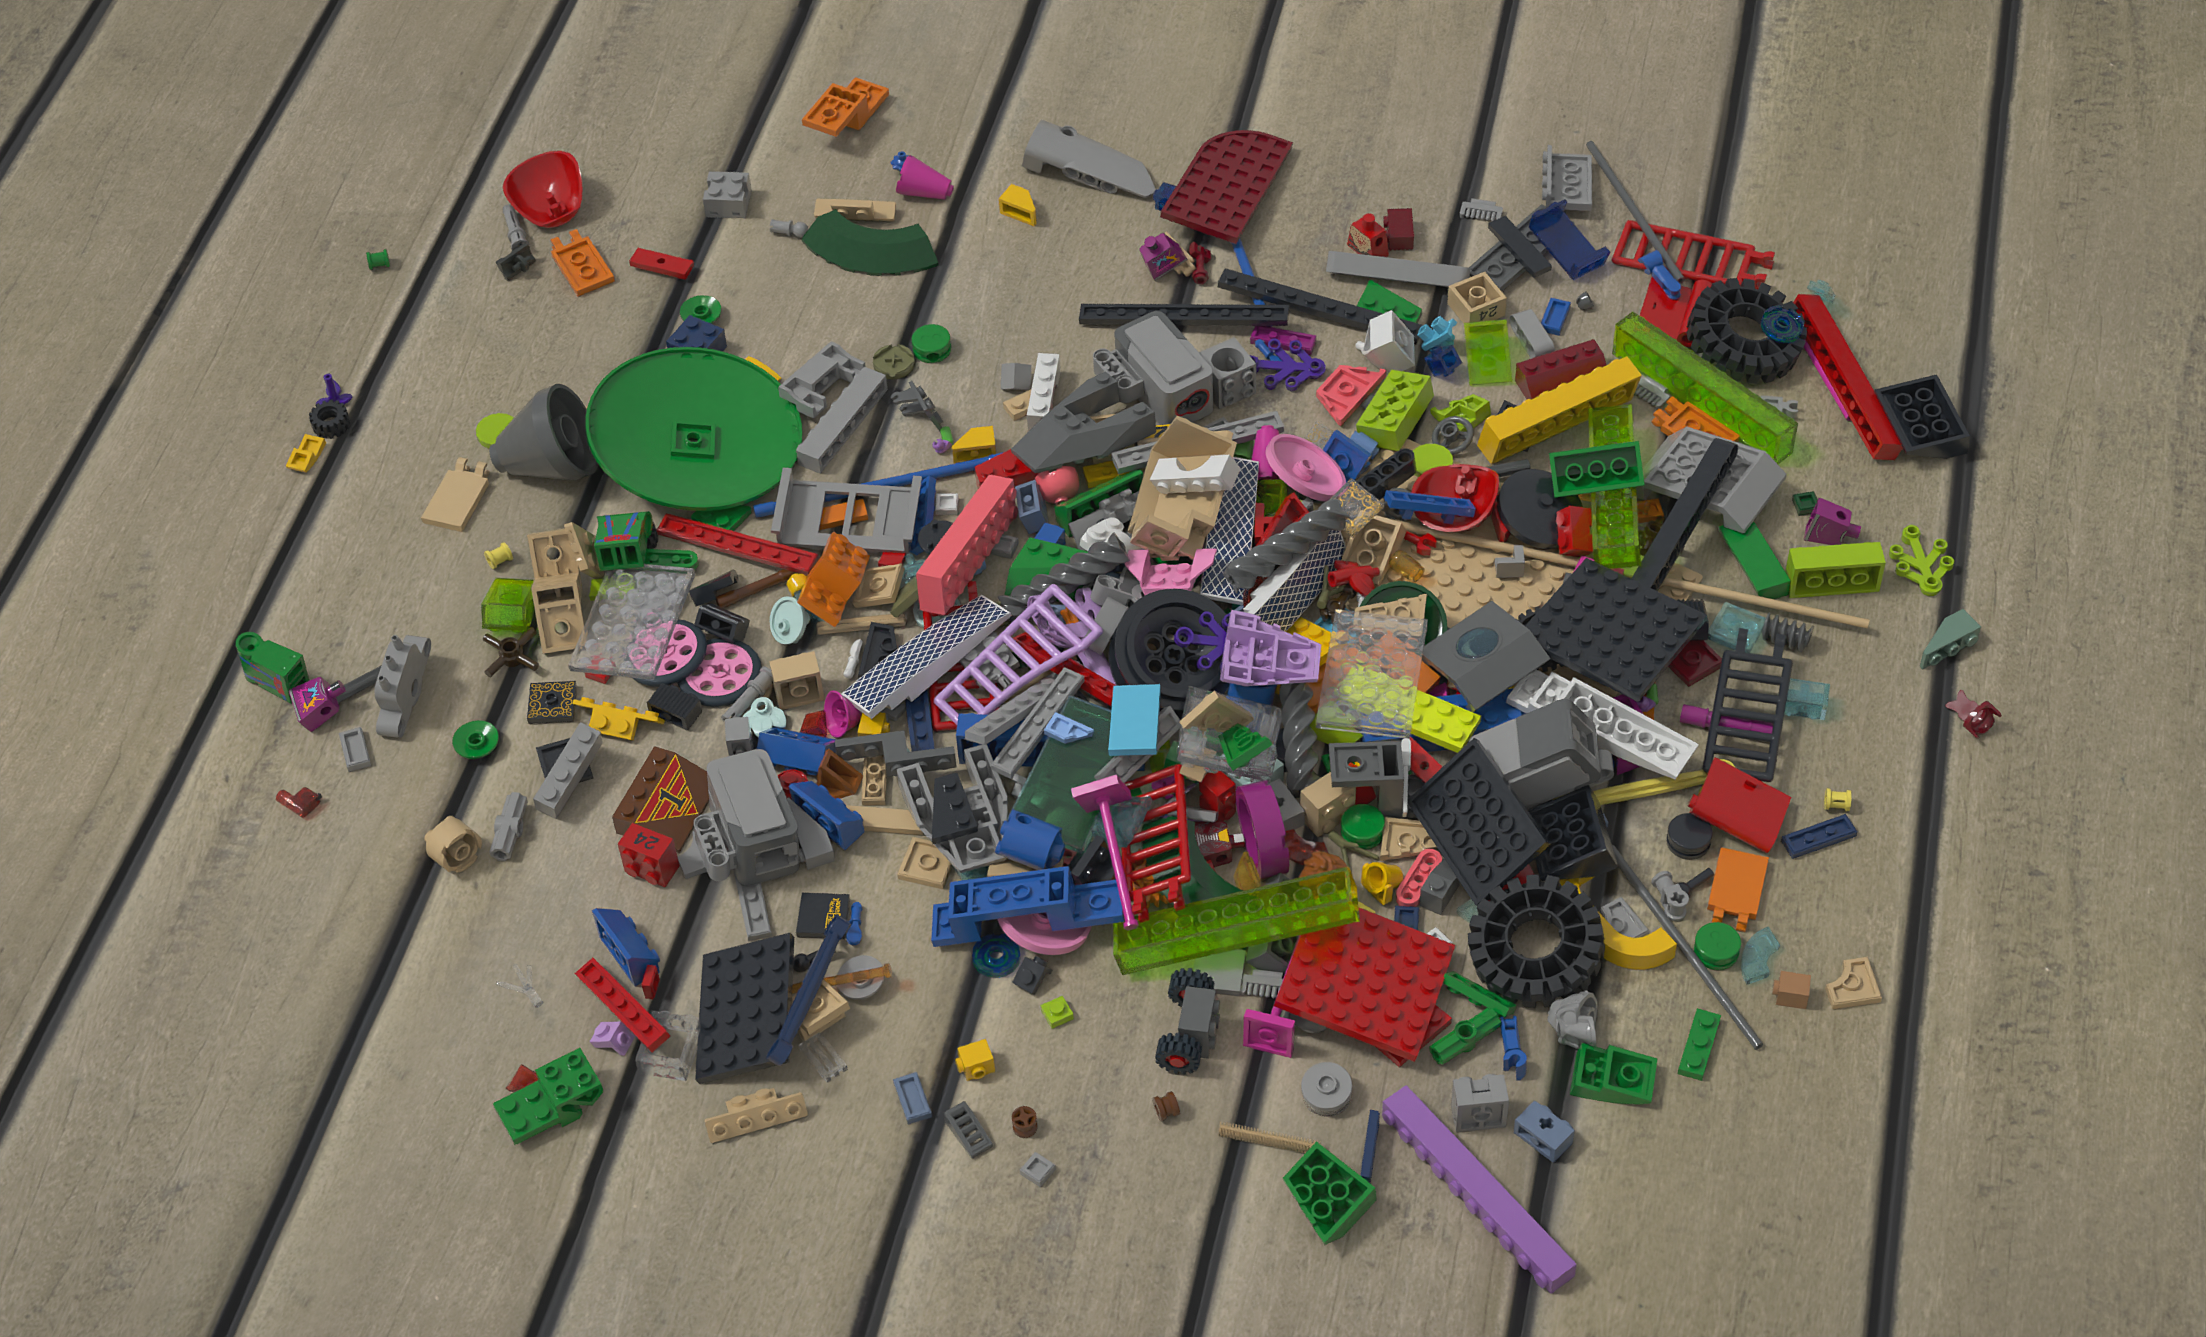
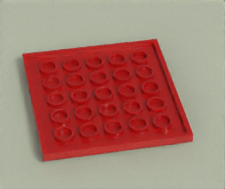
(1368, 981)

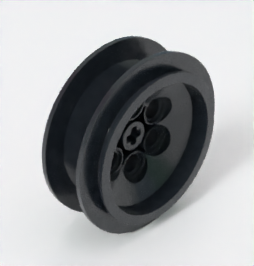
(1148, 623)

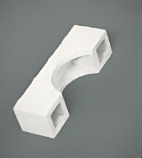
(1044, 383)
(1214, 475)

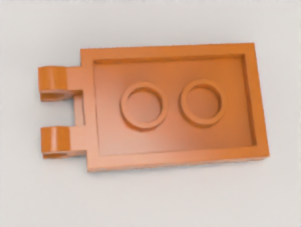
(581, 264)
(1690, 416)
(1737, 886)

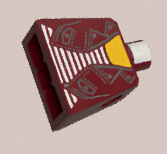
(1216, 842)

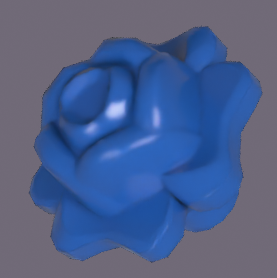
(899, 160)

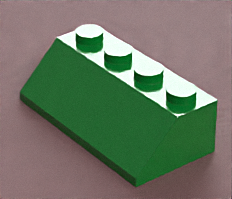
(1596, 469)
(1089, 501)

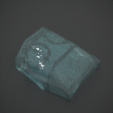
(1126, 819)

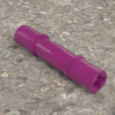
(1702, 717)

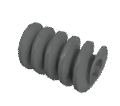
(1793, 633)

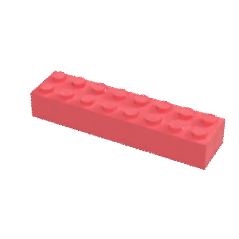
(966, 544)

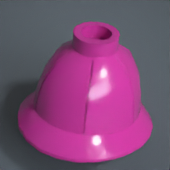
(840, 714)

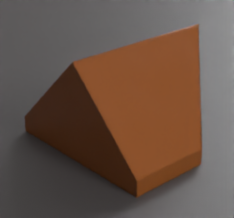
(838, 776)

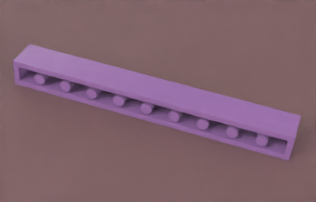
(1478, 1190)

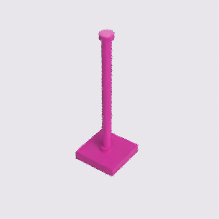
(1100, 796)
(1269, 1031)

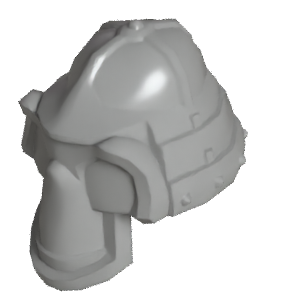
(1574, 1019)

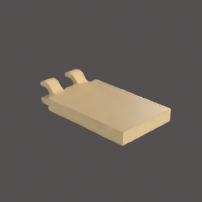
(457, 496)

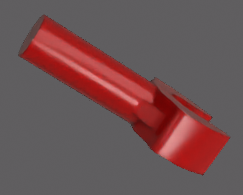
(1421, 542)

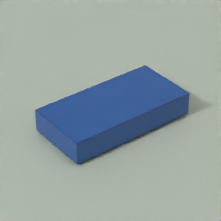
(1555, 316)

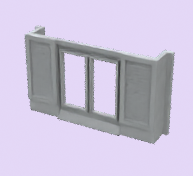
(801, 508)

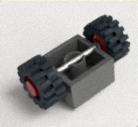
(1196, 1024)

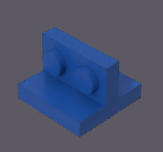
(1348, 455)

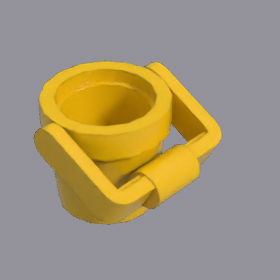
(1381, 878)

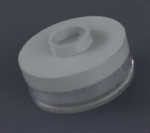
(1327, 1089)

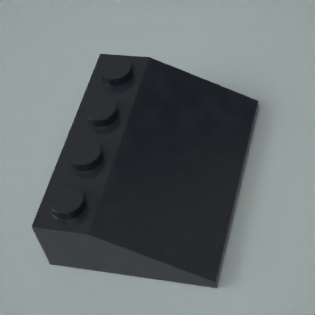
(1924, 418)
(1576, 837)

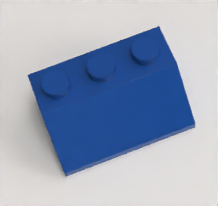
(795, 748)
(830, 813)
(625, 943)

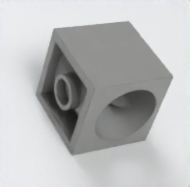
(1232, 372)

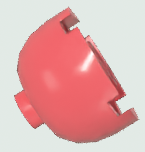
(1058, 485)

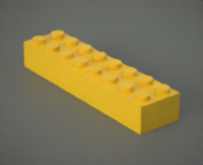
(1557, 409)

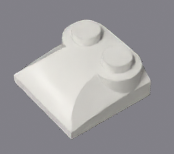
(1101, 532)

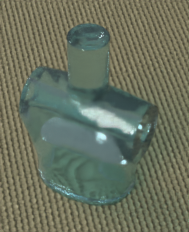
(911, 567)

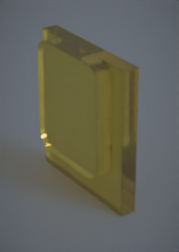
(1246, 874)

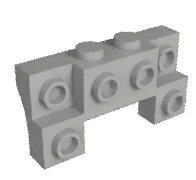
(816, 376)

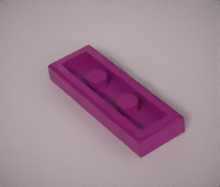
(1284, 336)

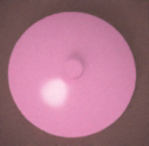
(1304, 466)
(1036, 935)

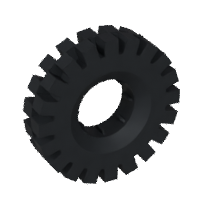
(1719, 343)
(1545, 976)

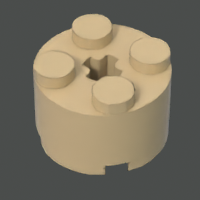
(453, 844)

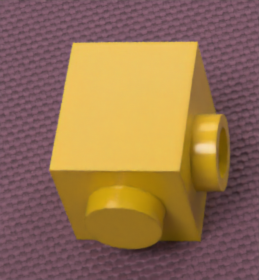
(873, 726)
(975, 1060)

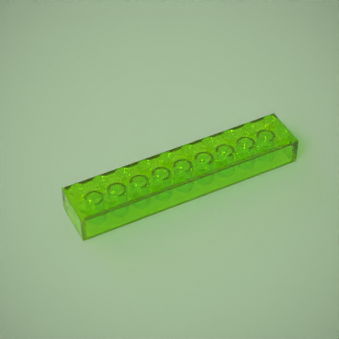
(1704, 386)
(1614, 511)
(1238, 921)

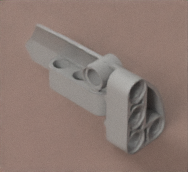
(1086, 160)

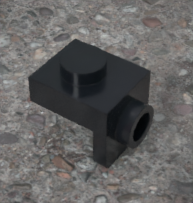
(1031, 974)

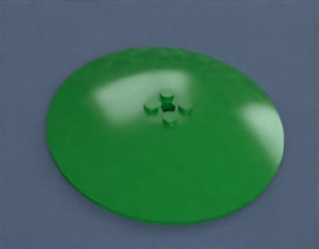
(662, 398)

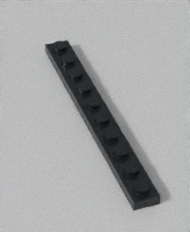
(1303, 301)
(1187, 314)

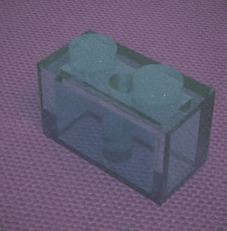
(1807, 699)

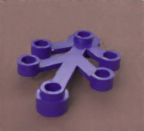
(1288, 366)
(1218, 641)

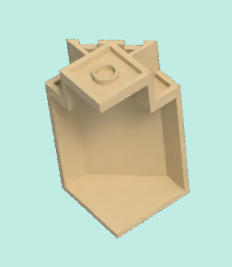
(1178, 522)

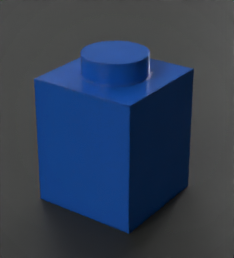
(1051, 534)

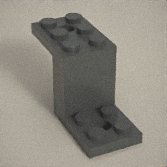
(1380, 767)

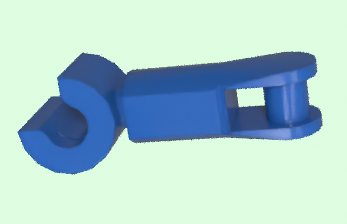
(1654, 266)
(1512, 1048)

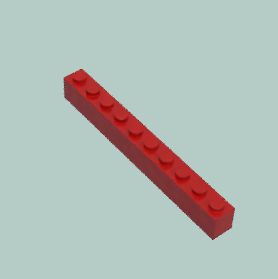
(1847, 378)

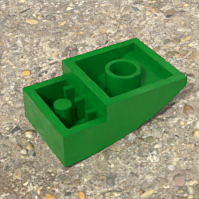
(1613, 1075)

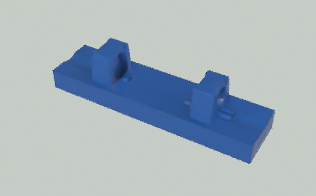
(1429, 503)

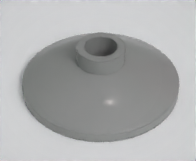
(856, 989)

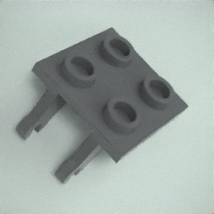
(919, 403)

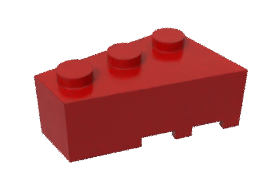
(1289, 512)

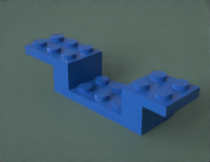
(1023, 894)

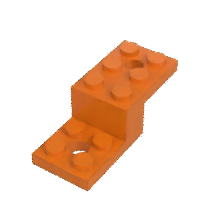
(845, 106)
(834, 579)

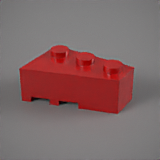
(1006, 466)

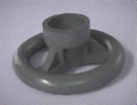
(1449, 426)

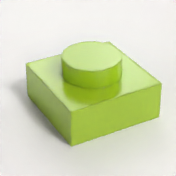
(1057, 1012)

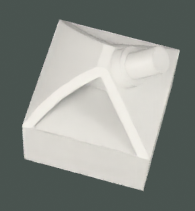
(1388, 343)

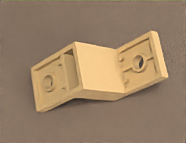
(556, 590)

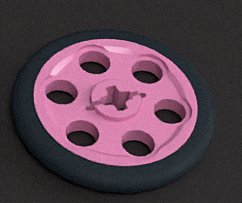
(686, 664)
(718, 696)

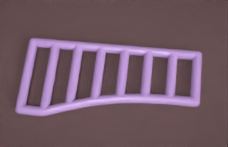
(1037, 669)

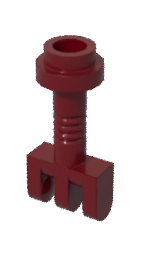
(1202, 256)

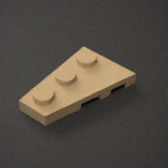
(1403, 607)
(1216, 713)
(1404, 839)

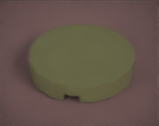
(894, 361)

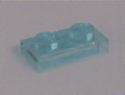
(1823, 289)

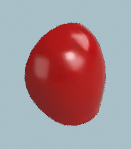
(546, 188)
(1463, 482)

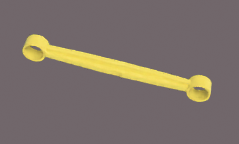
(1651, 786)

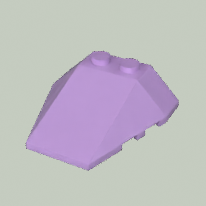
(1265, 654)

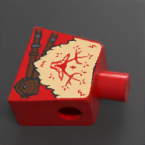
(1368, 237)

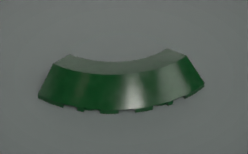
(868, 248)
(1204, 880)

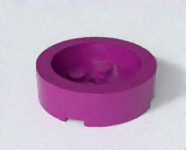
(1262, 828)

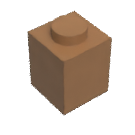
(1792, 989)

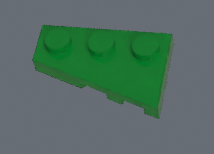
(1383, 300)
(1242, 745)

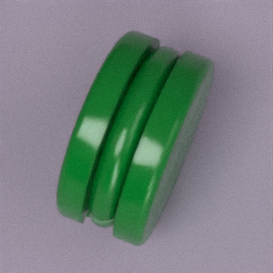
(931, 343)
(1363, 826)
(1717, 945)

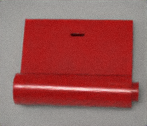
(1671, 314)
(1740, 805)

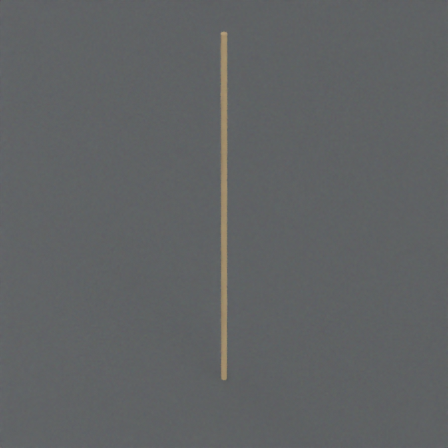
(1670, 582)

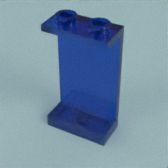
(1566, 241)

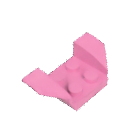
(1168, 576)

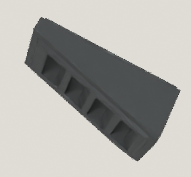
(961, 1115)

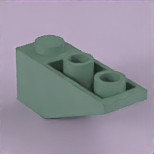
(1953, 635)

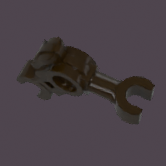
(1337, 603)

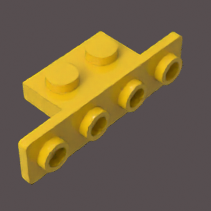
(616, 721)

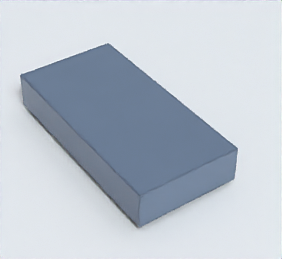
(912, 1098)

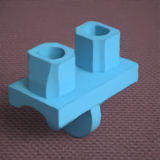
(1440, 334)

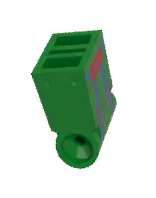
(622, 540)
(271, 665)

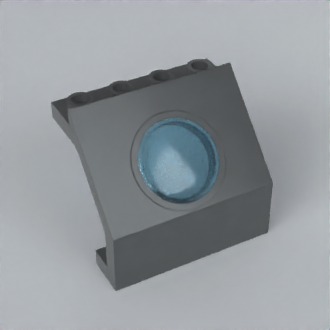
(1485, 654)

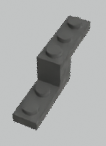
(895, 752)

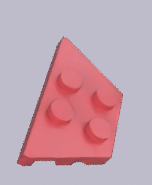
(1347, 390)

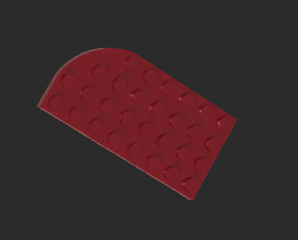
(1226, 183)

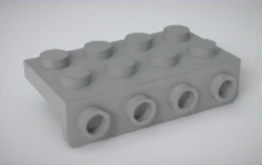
(1567, 178)

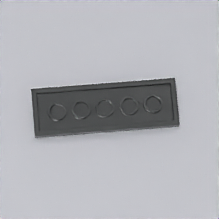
(1500, 263)

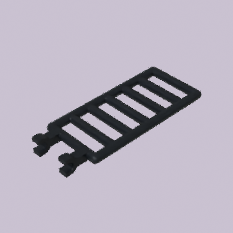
(1777, 719)

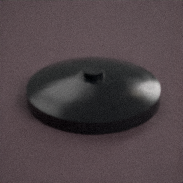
(1530, 509)

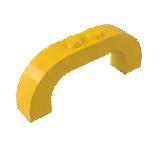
(1631, 952)

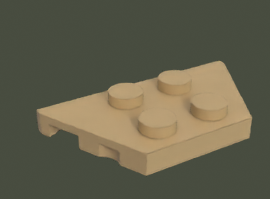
(584, 550)

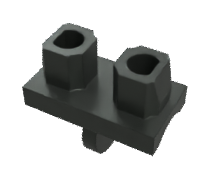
(516, 261)

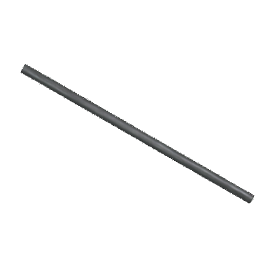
(1635, 211)
(1687, 951)

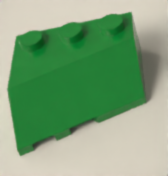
(1035, 559)
(1329, 1192)

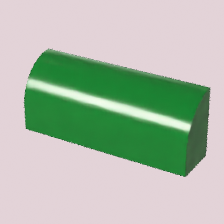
(1757, 561)

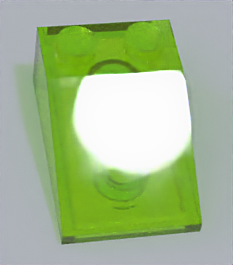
(1487, 352)
(508, 605)

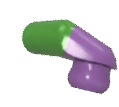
(946, 441)
(1650, 700)

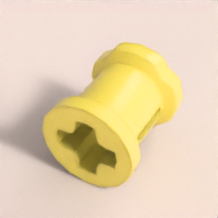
(498, 555)
(1837, 799)

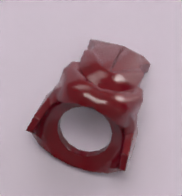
(1976, 717)

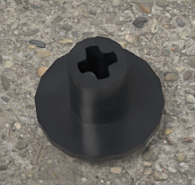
(932, 534)

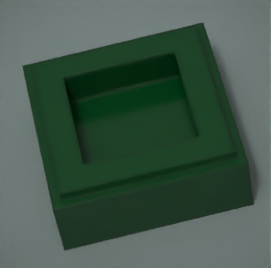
(1804, 502)

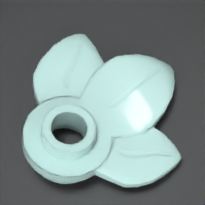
(764, 719)

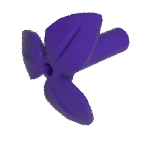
(333, 391)

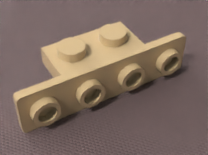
(857, 209)
(755, 1113)

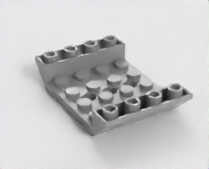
(1741, 494)

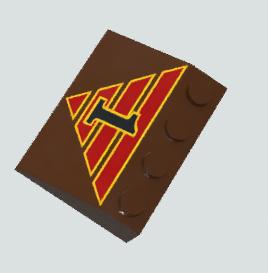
(664, 797)

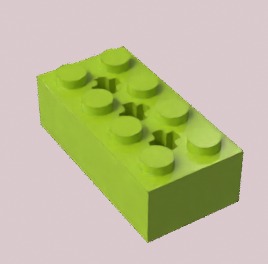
(1396, 408)
(1835, 569)

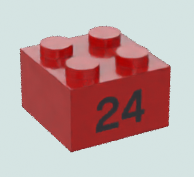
(648, 855)

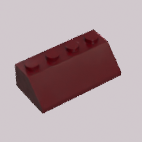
(1557, 367)

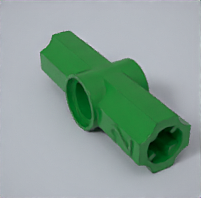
(1454, 1043)

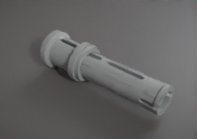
(516, 233)
(755, 689)

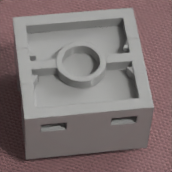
(727, 195)
(1479, 1103)

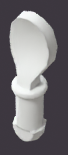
(853, 659)

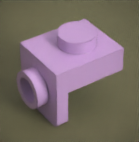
(612, 1035)

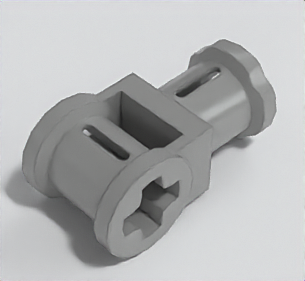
(1672, 896)

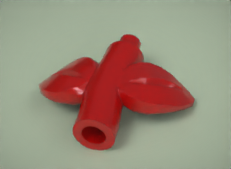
(1358, 576)

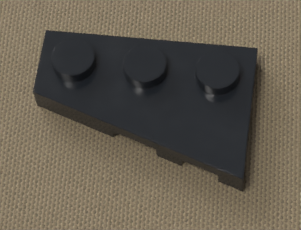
(879, 645)
(951, 810)

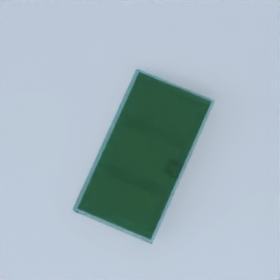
(1064, 767)

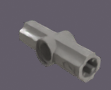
(508, 826)

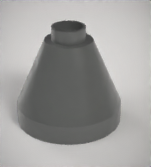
(546, 438)

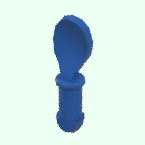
(1260, 344)
(854, 933)

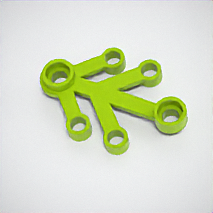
(1929, 584)

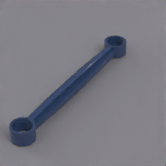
(782, 1046)

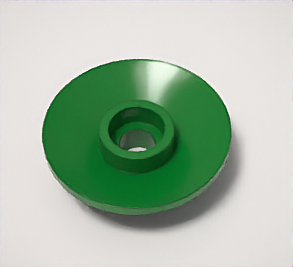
(701, 307)
(475, 732)

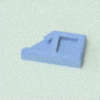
(1066, 729)

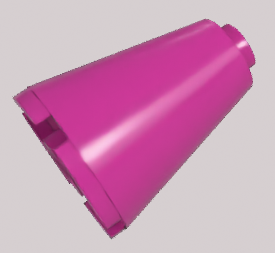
(923, 181)
(1262, 439)

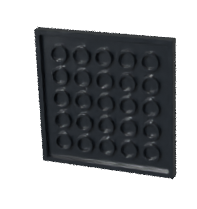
(1614, 628)

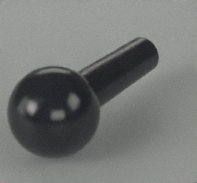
(1696, 881)
(802, 961)

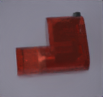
(301, 803)

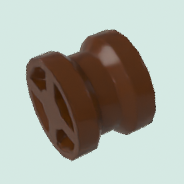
(1166, 1106)
(1028, 1117)

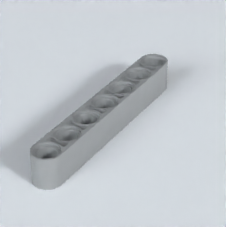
(1395, 269)

